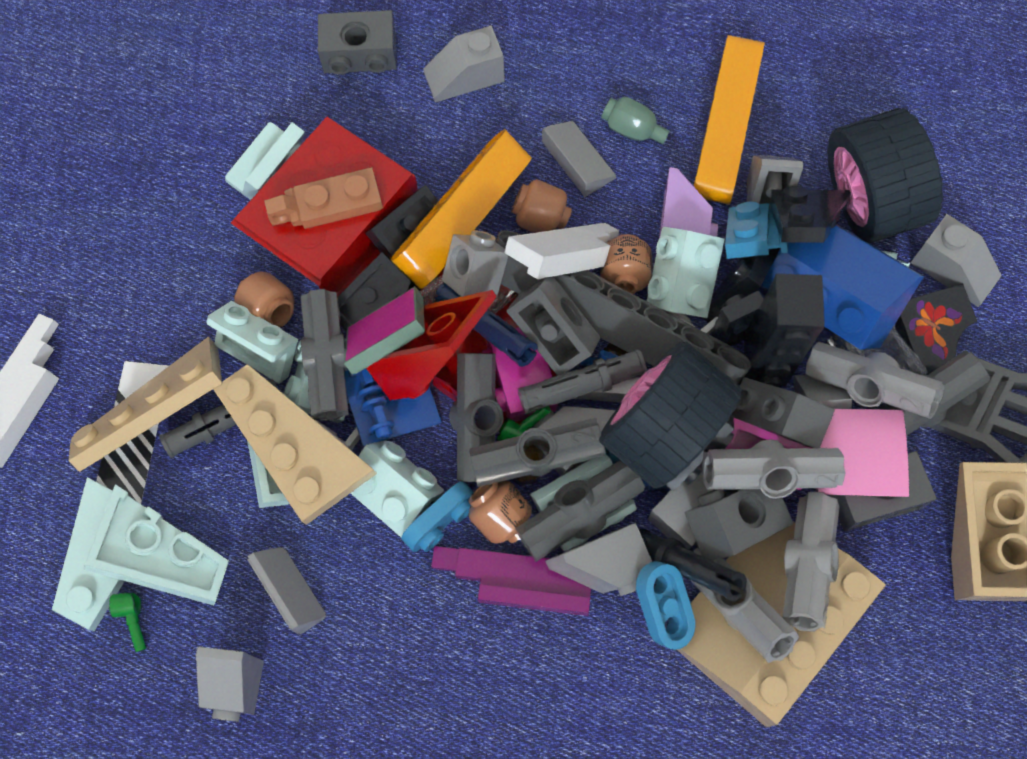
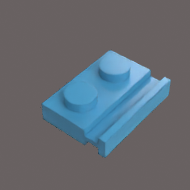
(752, 231)

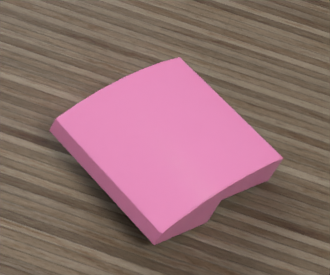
(872, 452)

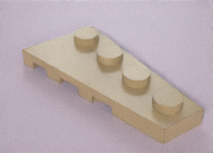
(156, 400)
(295, 449)

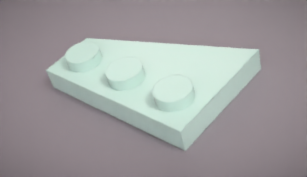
(150, 552)
(82, 593)

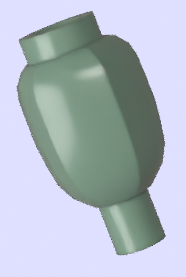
(633, 120)

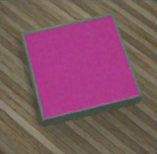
(384, 331)

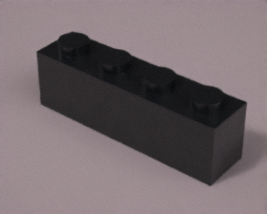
(785, 327)

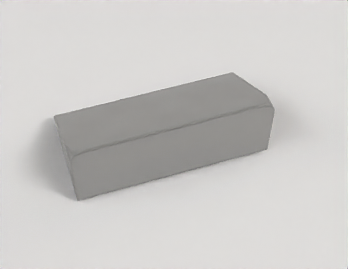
(577, 157)
(287, 589)

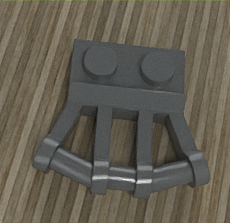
(980, 412)

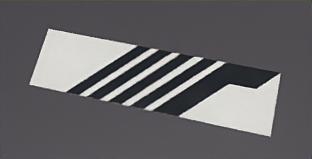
(130, 462)

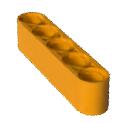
(728, 119)
(461, 208)

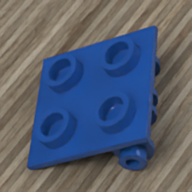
(382, 418)

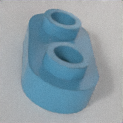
(427, 528)
(665, 601)

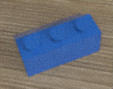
(860, 285)

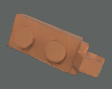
(326, 200)

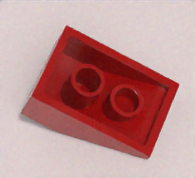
(414, 365)

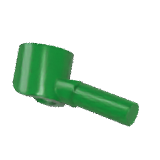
(512, 429)
(129, 606)

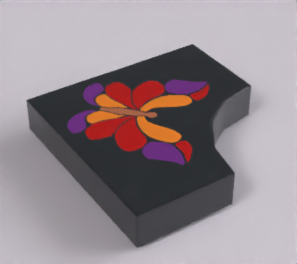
(935, 323)

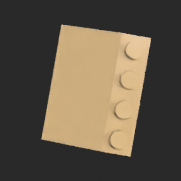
(990, 532)
(738, 668)

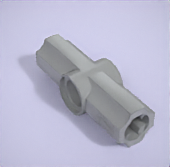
(875, 379)
(773, 468)
(811, 562)
(754, 619)

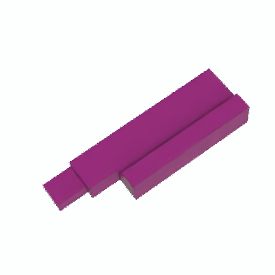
(514, 580)

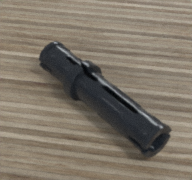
(694, 566)

